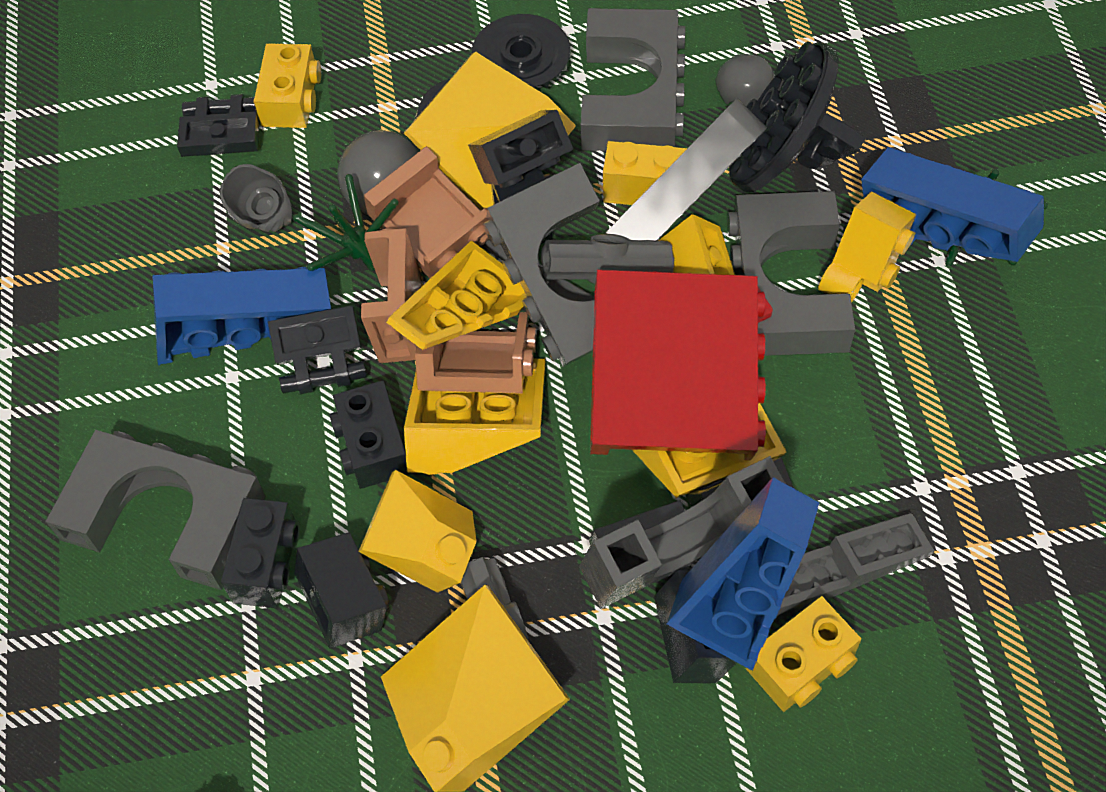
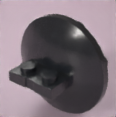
(796, 120)

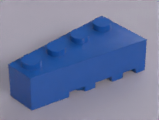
(958, 205)
(230, 307)
(745, 575)

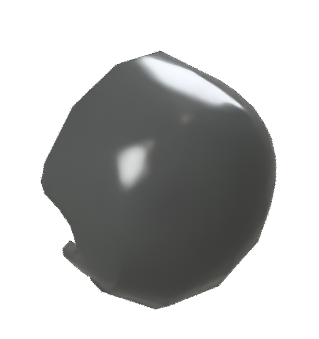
(743, 78)

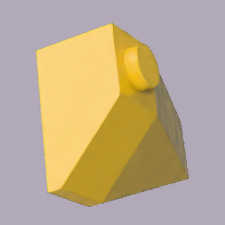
(459, 299)

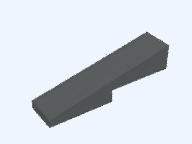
(855, 560)

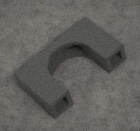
(645, 40)
(784, 223)
(520, 228)
(119, 468)
(639, 557)

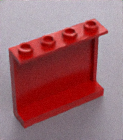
(677, 363)

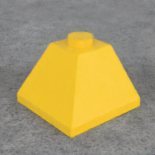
(420, 534)

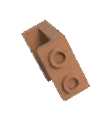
(431, 210)
(398, 270)
(479, 361)

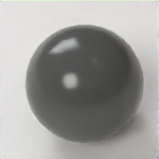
(371, 160)

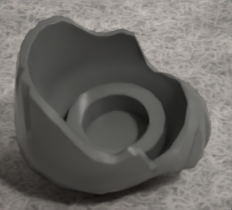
(255, 198)

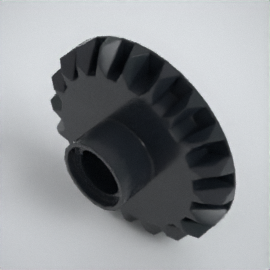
(525, 47)

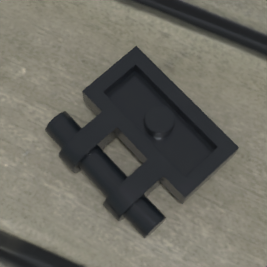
(218, 126)
(312, 337)

